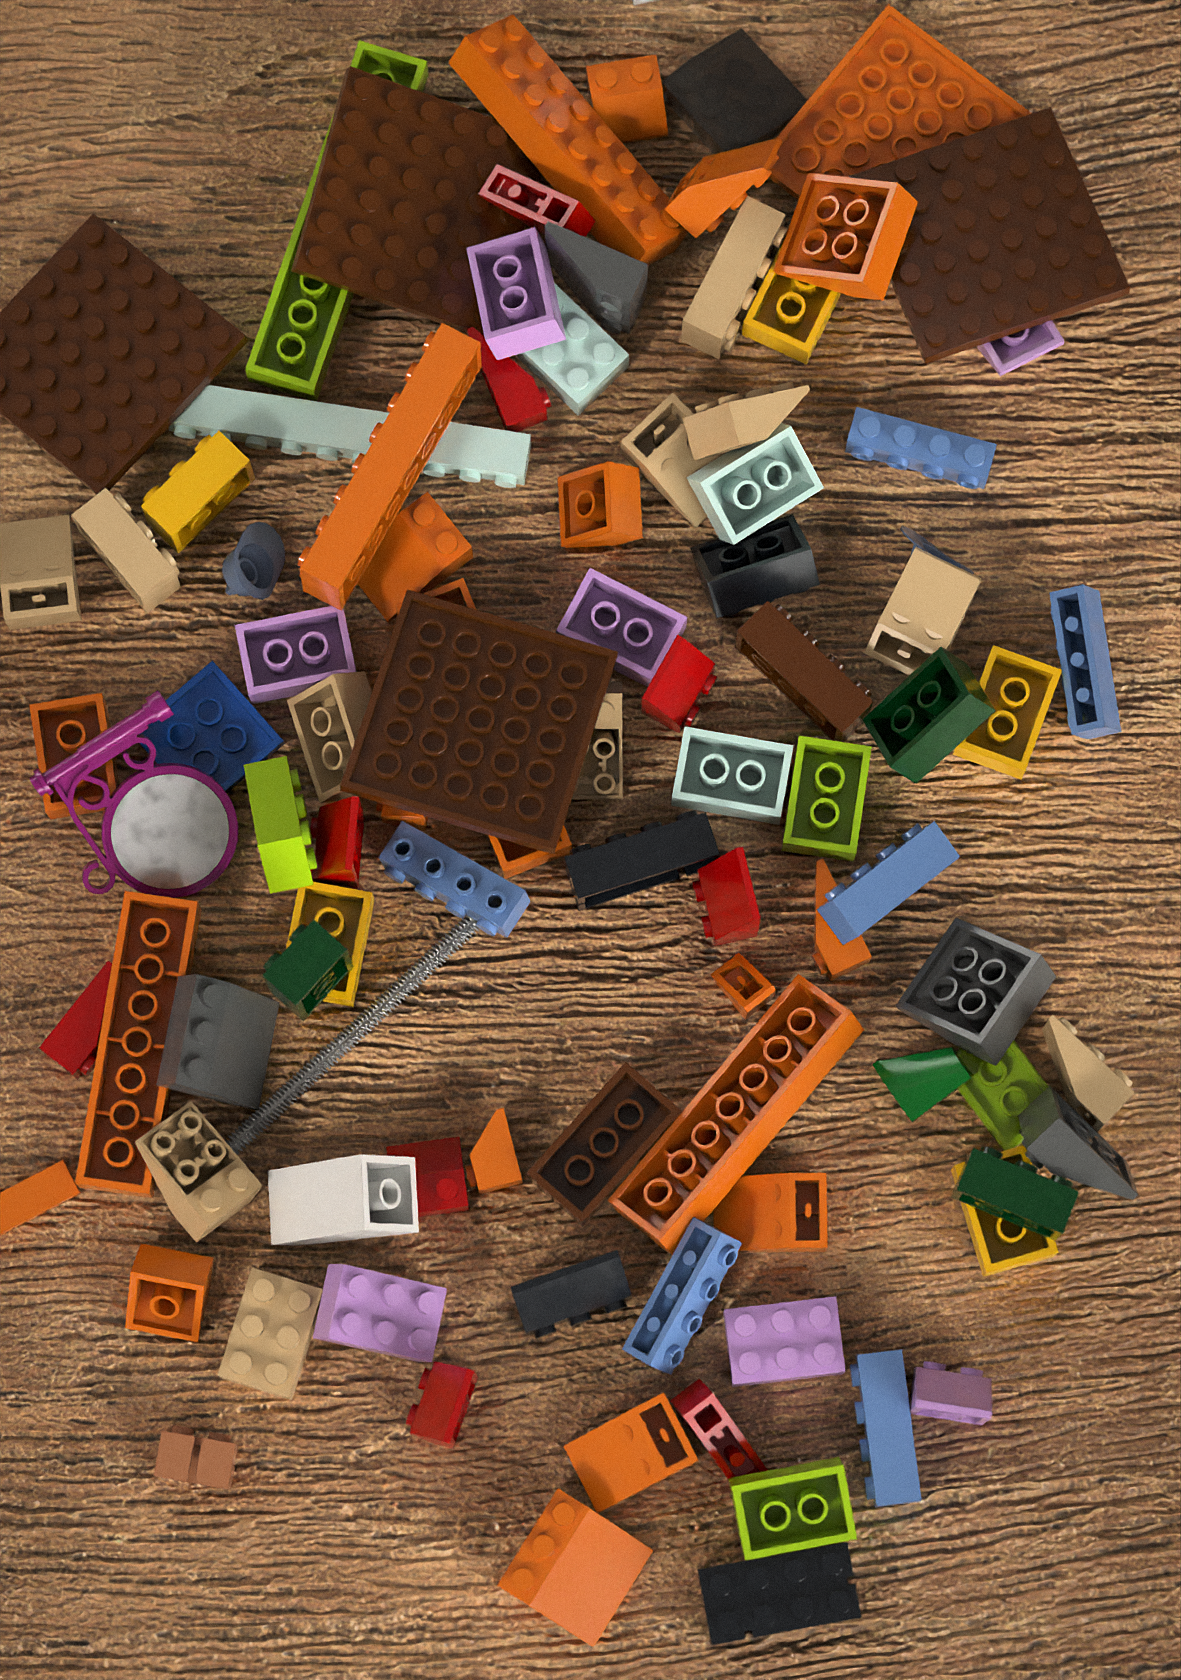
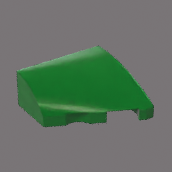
(923, 1079)

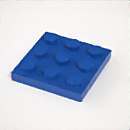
(213, 729)

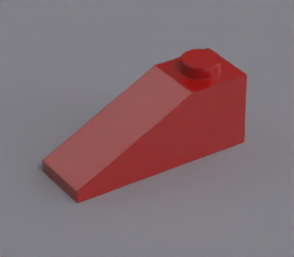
(534, 202)
(511, 389)
(77, 1035)
(716, 1431)

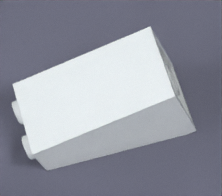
(343, 1200)

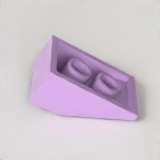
(1021, 347)
(951, 1395)

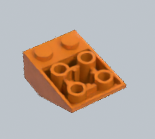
(720, 183)
(776, 1212)
(631, 1453)

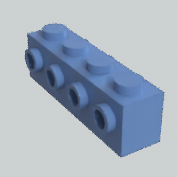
(920, 448)
(1085, 662)
(454, 880)
(888, 882)
(682, 1296)
(887, 1428)

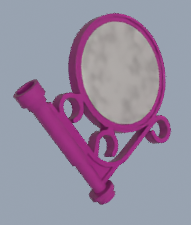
(163, 826)

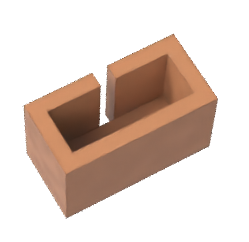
(196, 1459)

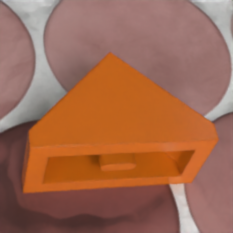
(743, 985)

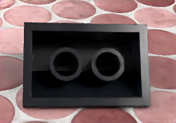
(757, 568)
(572, 1294)

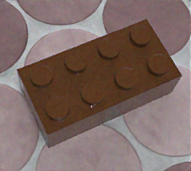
(803, 672)
(603, 1144)

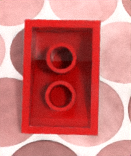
(338, 842)
(727, 899)
(442, 1404)

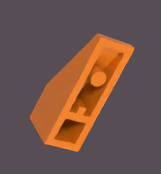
(830, 954)

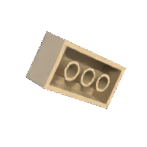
(733, 278)

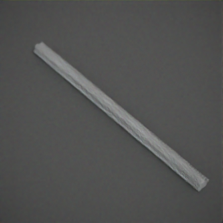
(351, 1034)

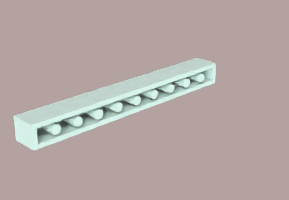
(345, 432)

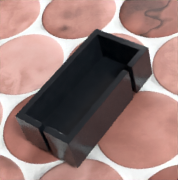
(641, 860)
(779, 1593)

